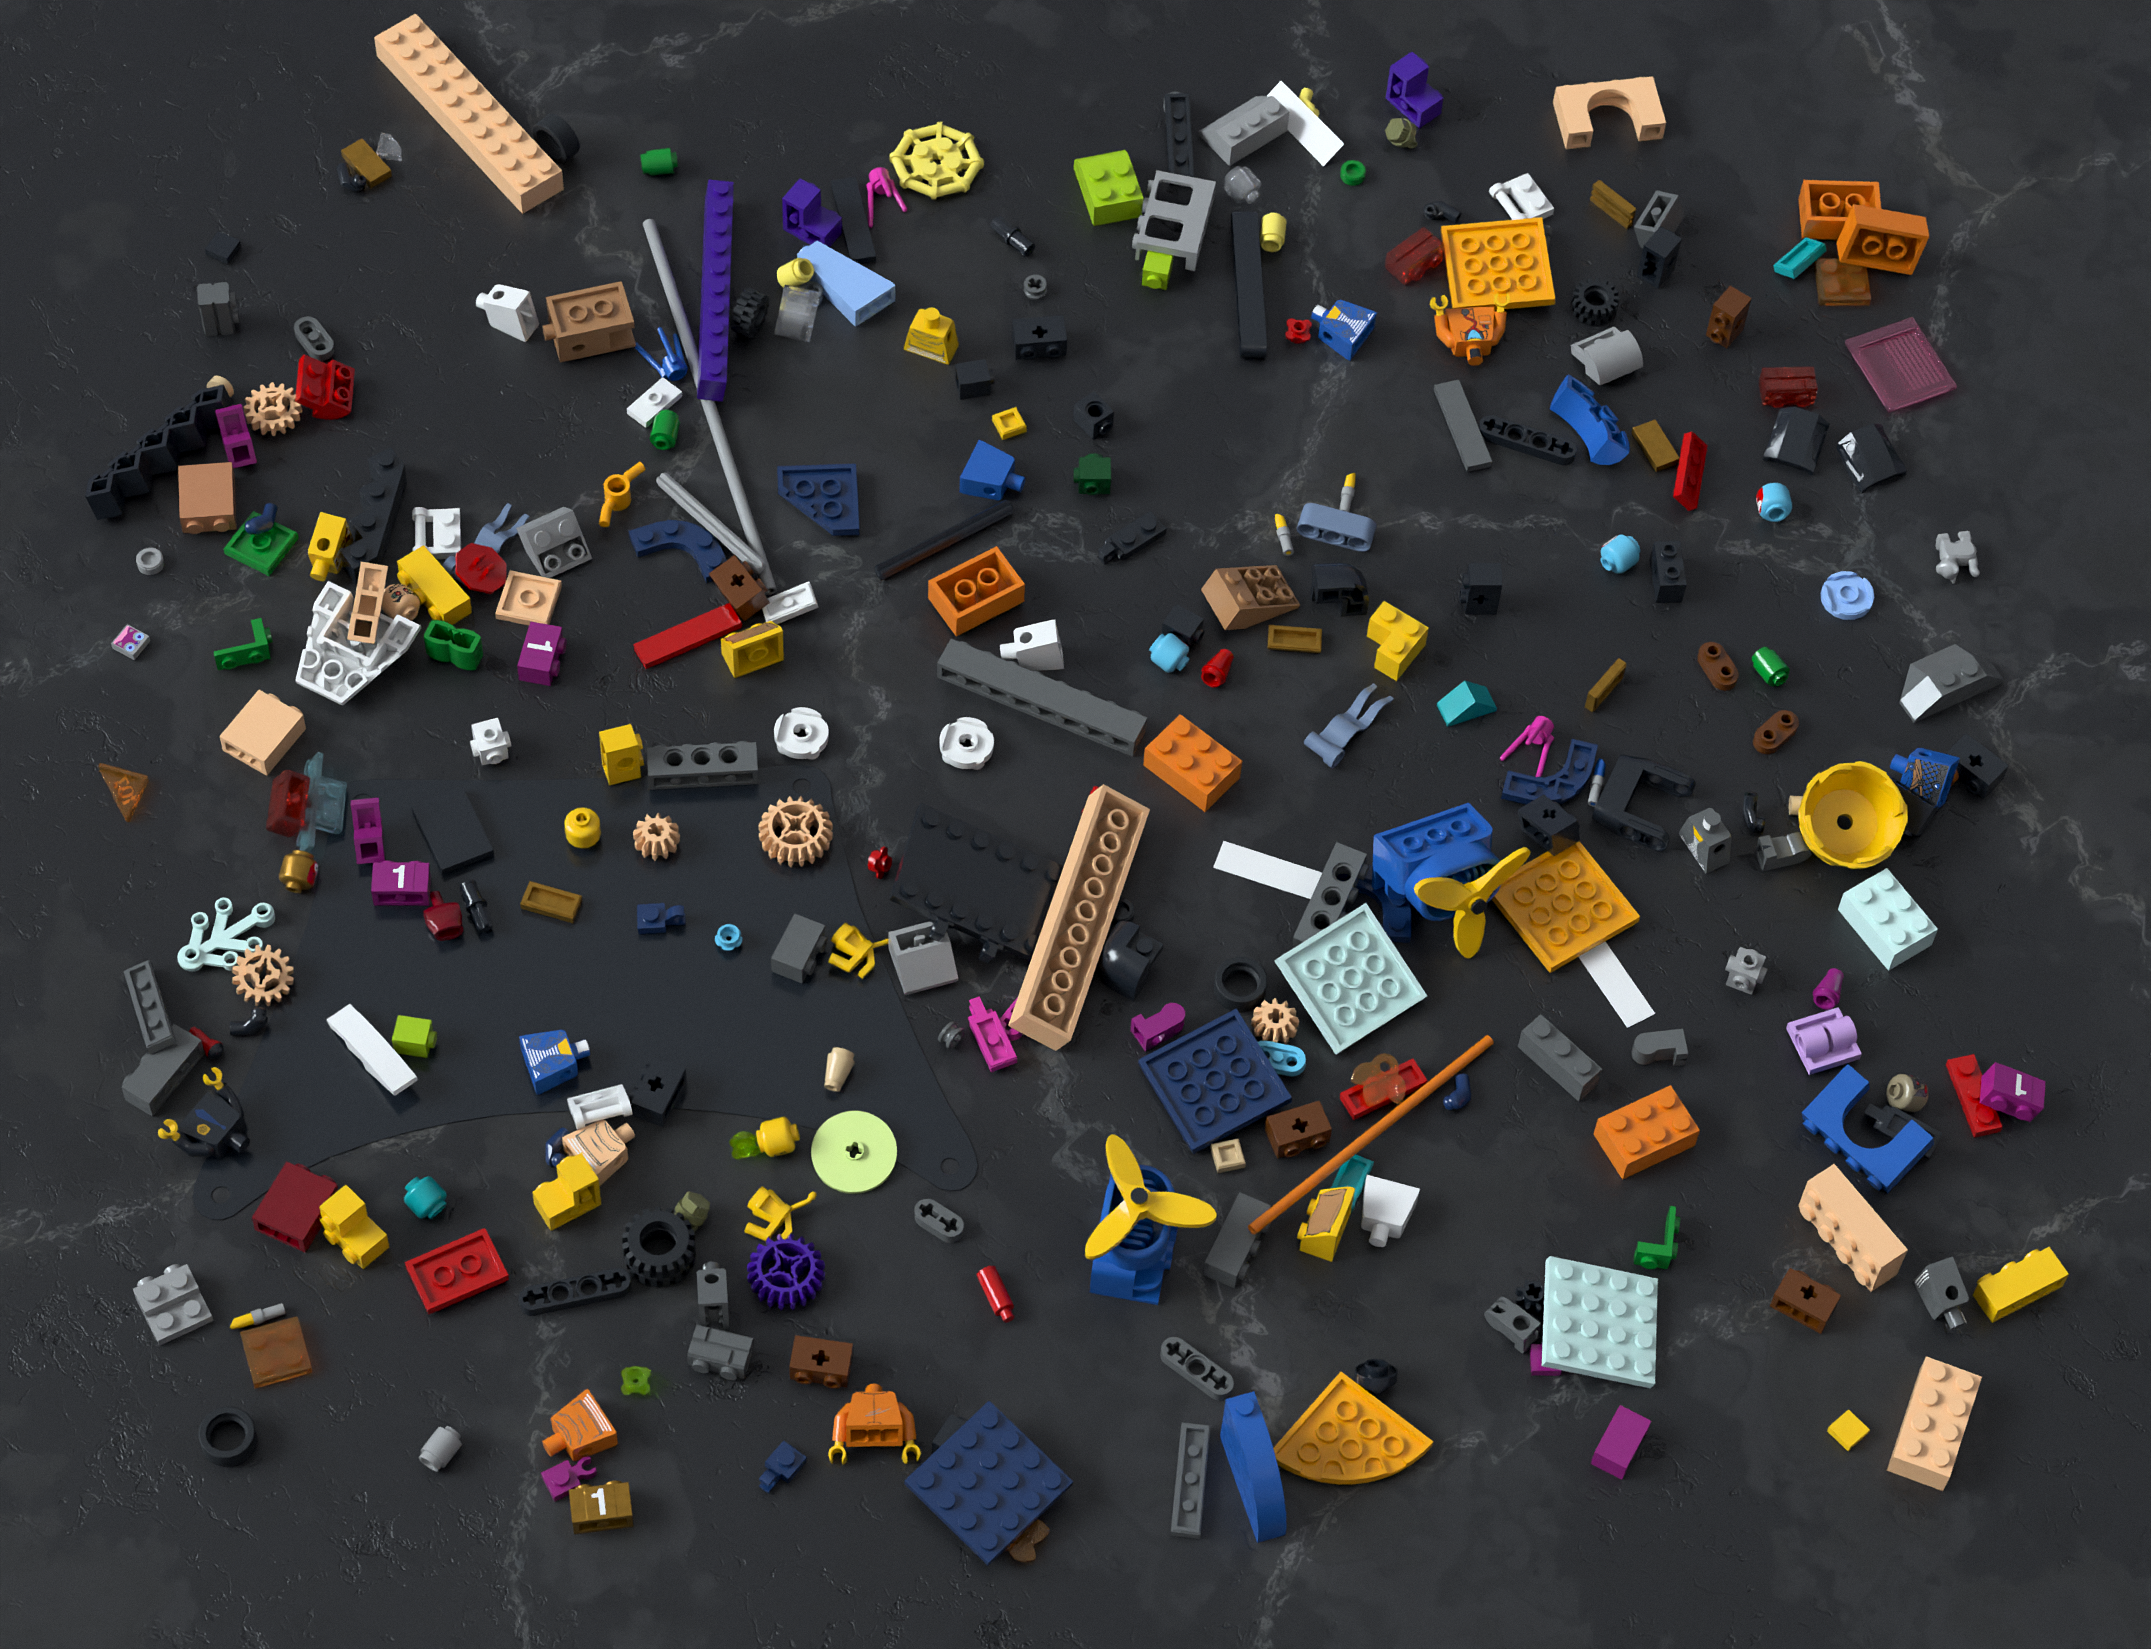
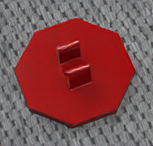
(480, 568)

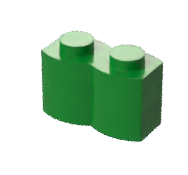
(449, 644)

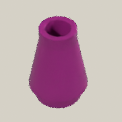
(1828, 991)

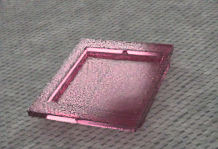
(1900, 364)

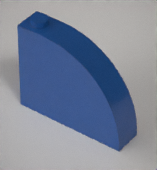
(1254, 1465)

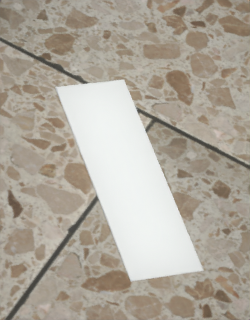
(1307, 126)
(1267, 870)
(1616, 984)

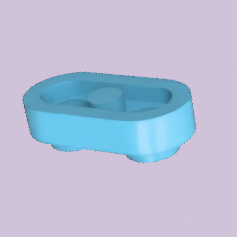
(1281, 1054)

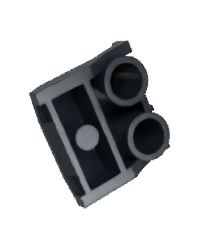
(1797, 439)
(1870, 457)

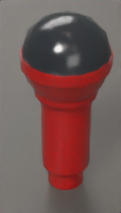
(213, 1048)

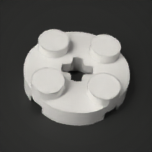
(801, 747)
(966, 757)

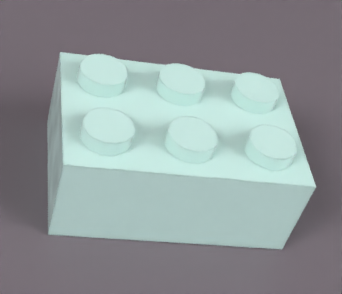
(1887, 919)

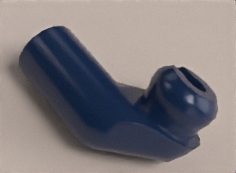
(263, 522)
(1461, 1095)
(553, 1148)

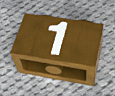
(601, 1507)

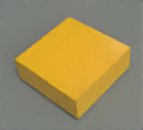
(1009, 423)
(1848, 1430)

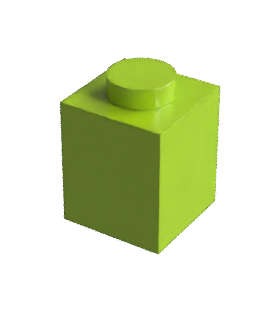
(1157, 270)
(413, 1036)

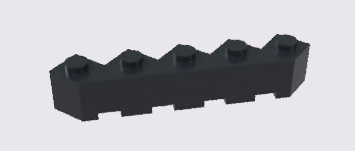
(156, 452)

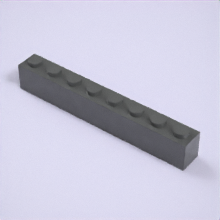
(1042, 697)

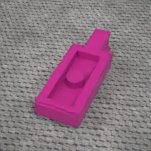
(990, 1036)

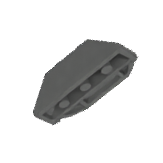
(1946, 680)

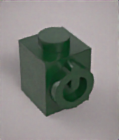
(1093, 474)

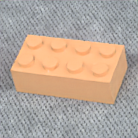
(1852, 1228)
(1934, 1423)

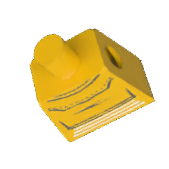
(932, 336)

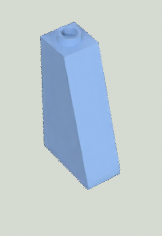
(848, 285)

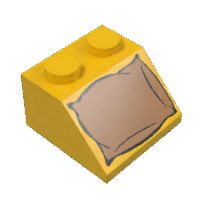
(753, 648)
(1326, 1222)

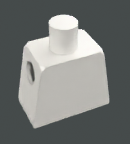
(510, 311)
(1036, 647)
(1386, 1208)

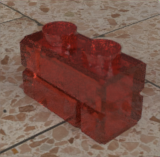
(1414, 256)
(1788, 386)
(288, 803)

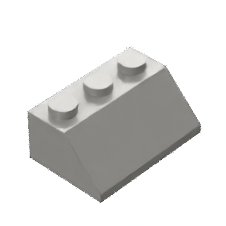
(1246, 128)

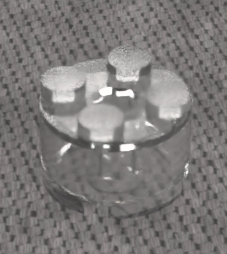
(797, 313)

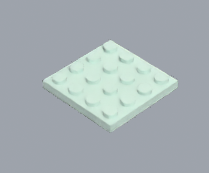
(1350, 978)
(1599, 1322)

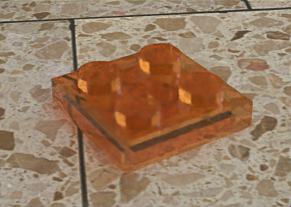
(1841, 283)
(276, 1352)

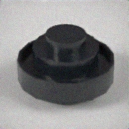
(1375, 1375)

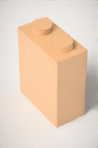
(263, 732)

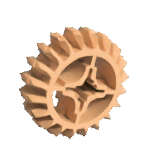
(795, 839)

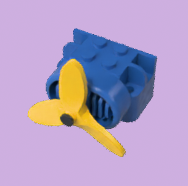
(1445, 870)
(1138, 1227)

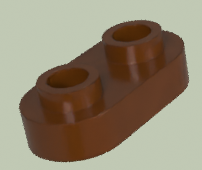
(1716, 664)
(1777, 730)

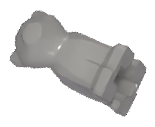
(1955, 555)

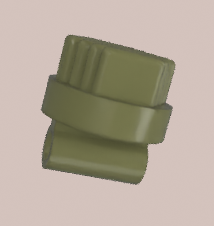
(1401, 133)
(694, 1208)

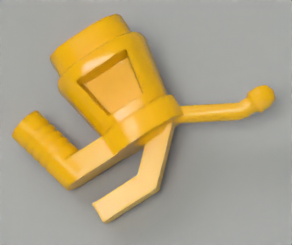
(853, 942)
(772, 1209)

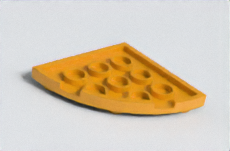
(1349, 1438)

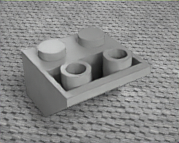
(554, 542)
(921, 960)

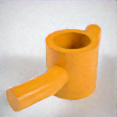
(618, 492)

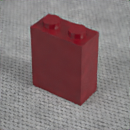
(292, 1206)

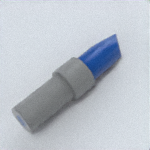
(1597, 783)

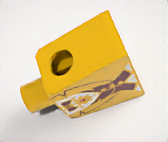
(327, 540)

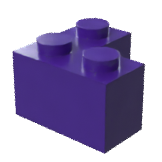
(1410, 91)
(807, 218)

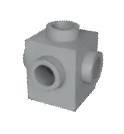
(1746, 970)

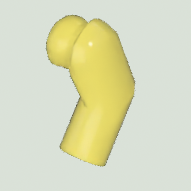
(1306, 96)

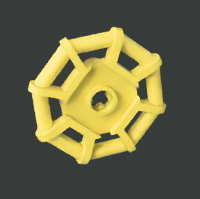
(939, 149)

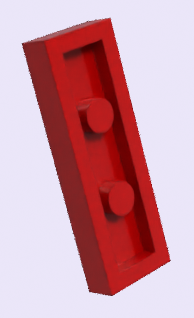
(1690, 471)
(1967, 1083)
(1354, 1100)

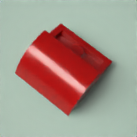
(325, 387)

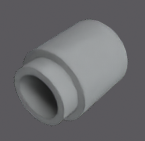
(440, 1448)

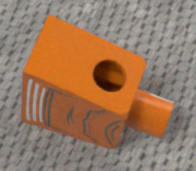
(581, 1429)

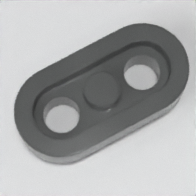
(315, 340)

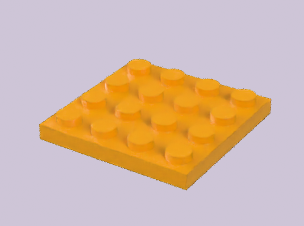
(1499, 260)
(1564, 905)

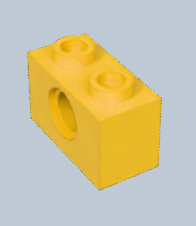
(621, 754)

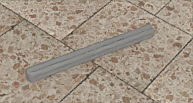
(711, 522)

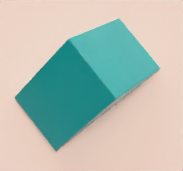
(1466, 703)

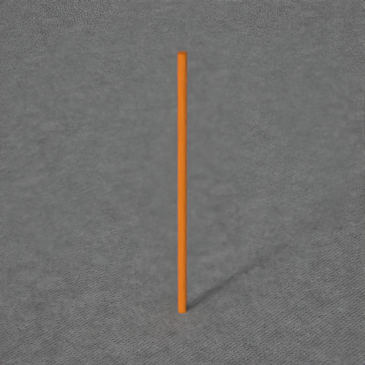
(1370, 1135)

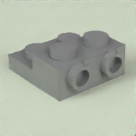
(172, 1303)

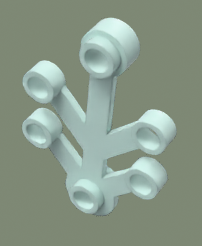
(223, 938)

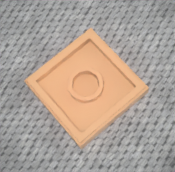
(528, 598)

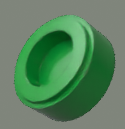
(1353, 172)

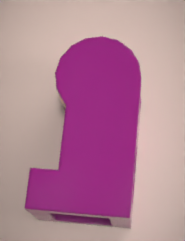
(1158, 1027)

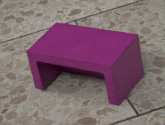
(1620, 1442)

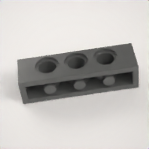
(691, 774)
(1341, 861)

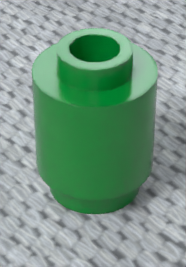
(659, 161)
(665, 430)
(1770, 666)

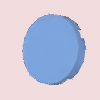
(1847, 595)

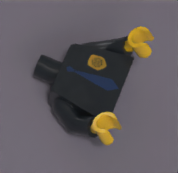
(212, 1124)

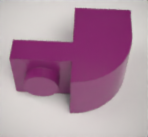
(235, 436)
(368, 830)

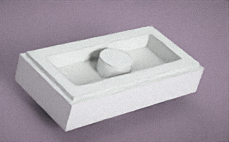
(657, 398)
(790, 603)

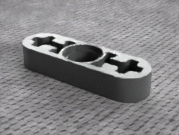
(1218, 1373)

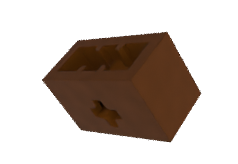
(1728, 317)
(739, 588)
(1298, 1130)
(1811, 1312)
(808, 1354)

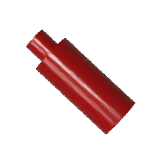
(996, 1293)

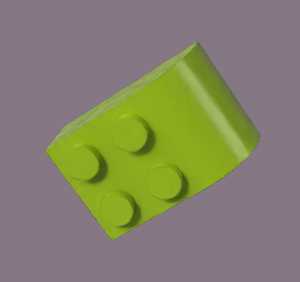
(1109, 187)

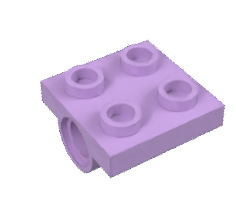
(1824, 1040)

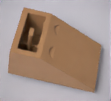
(1248, 595)

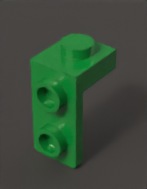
(247, 653)
(1659, 1256)

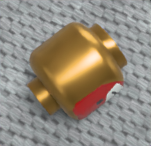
(298, 871)

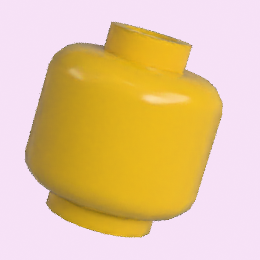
(582, 827)
(777, 1136)

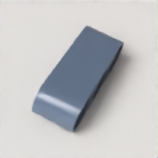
(1336, 527)

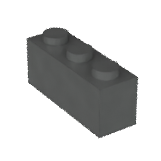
(1559, 1057)
(162, 1072)
(1235, 1242)

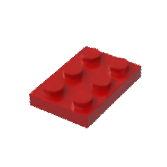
(456, 1271)

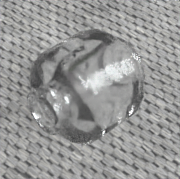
(1242, 185)

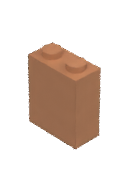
(207, 497)

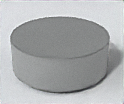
(150, 561)

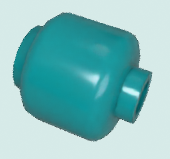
(425, 1197)

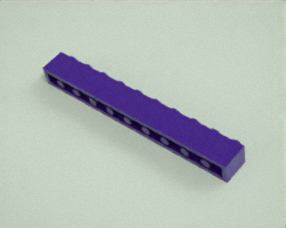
(715, 291)

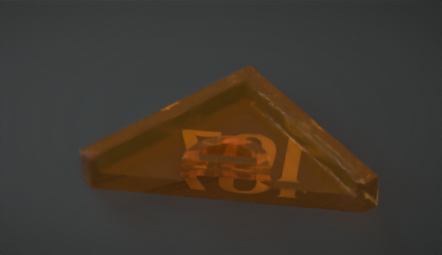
(125, 788)

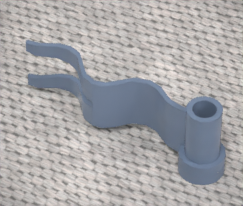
(487, 538)
(1343, 727)

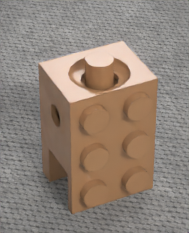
(589, 322)

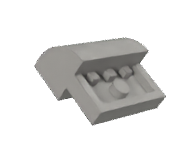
(1608, 355)

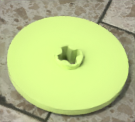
(843, 1133)

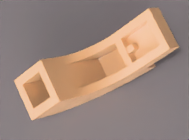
(367, 603)

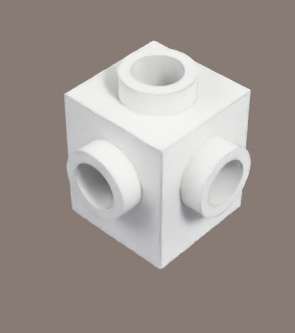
(490, 742)

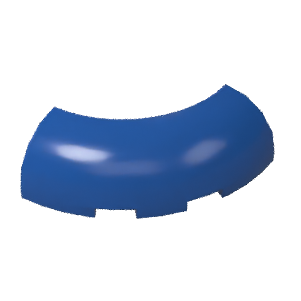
(1592, 422)

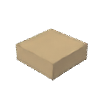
(1228, 1155)

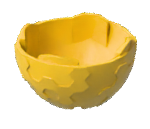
(1870, 803)

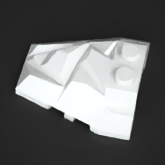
(342, 666)

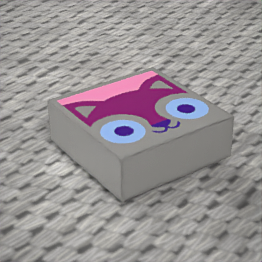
(130, 642)

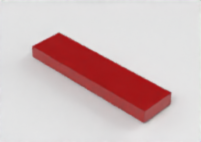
(687, 635)

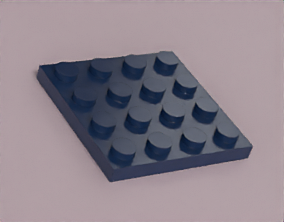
(1215, 1081)
(988, 1483)

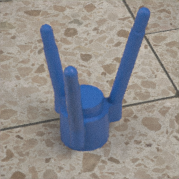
(673, 366)

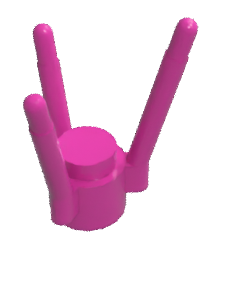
(881, 184)
(1538, 733)

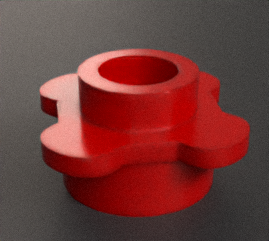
(1301, 335)
(880, 862)

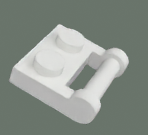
(1526, 195)
(445, 530)
(599, 1105)

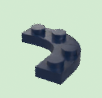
(680, 536)
(1558, 787)
(1395, 913)

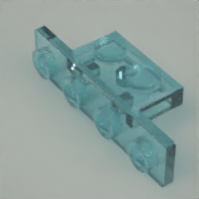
(324, 804)

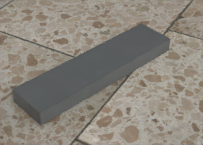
(1463, 425)
(150, 1007)
(1190, 1480)

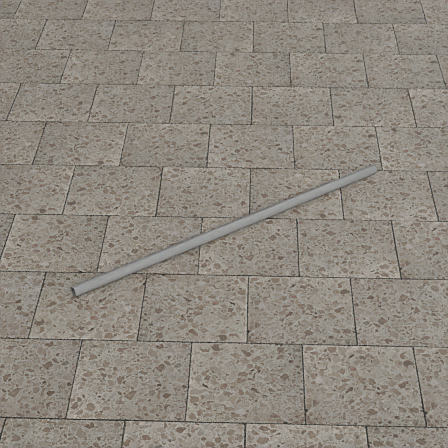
(708, 405)

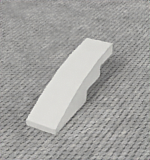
(372, 1050)

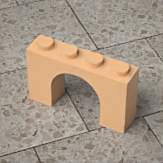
(1634, 96)

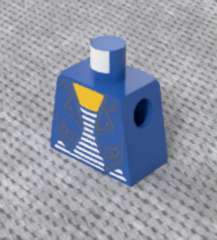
(1344, 326)
(551, 1058)

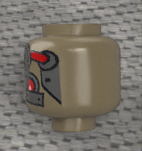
(1907, 1093)

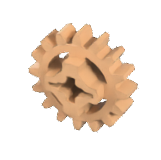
(272, 409)
(252, 972)

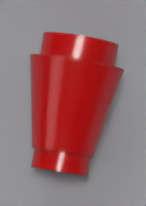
(1216, 670)

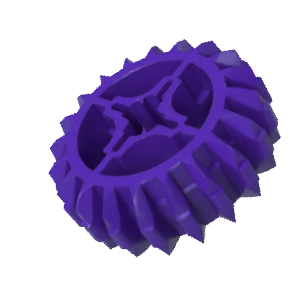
(770, 1284)

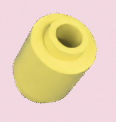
(1272, 232)
(795, 272)

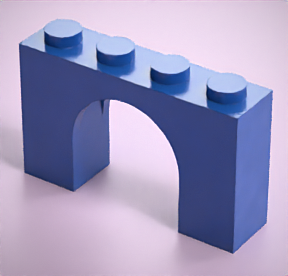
(1882, 1165)

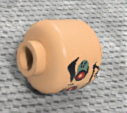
(401, 601)

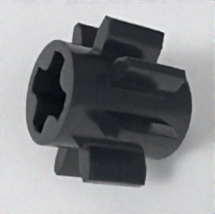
(1531, 1296)

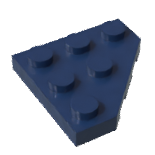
(823, 494)

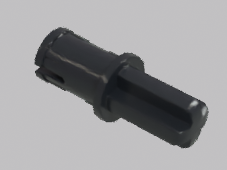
(1012, 236)
(476, 905)

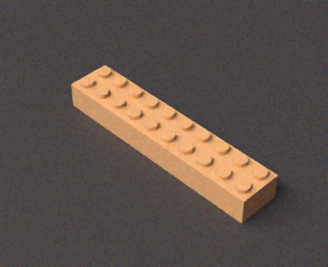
(469, 113)
(1079, 918)

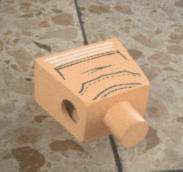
(600, 1146)

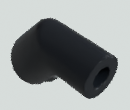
(1749, 812)
(252, 1025)

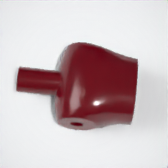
(443, 918)

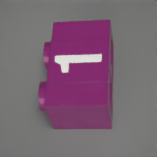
(541, 653)
(401, 883)
(2012, 1092)

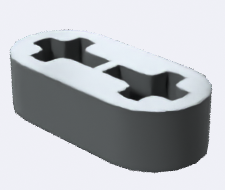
(941, 1218)

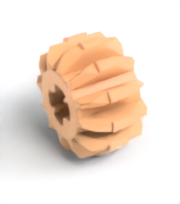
(656, 836)
(1280, 1013)

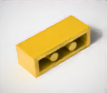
(433, 586)
(2020, 1283)

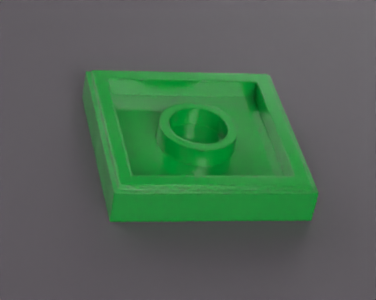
(263, 550)

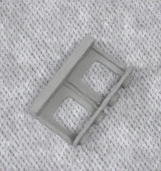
(1192, 216)

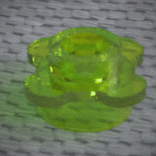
(744, 1145)
(632, 1373)

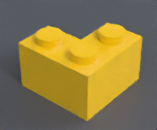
(1399, 638)
(569, 1195)
(350, 1227)

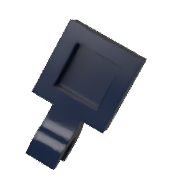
(655, 917)
(782, 1464)

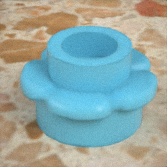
(728, 931)

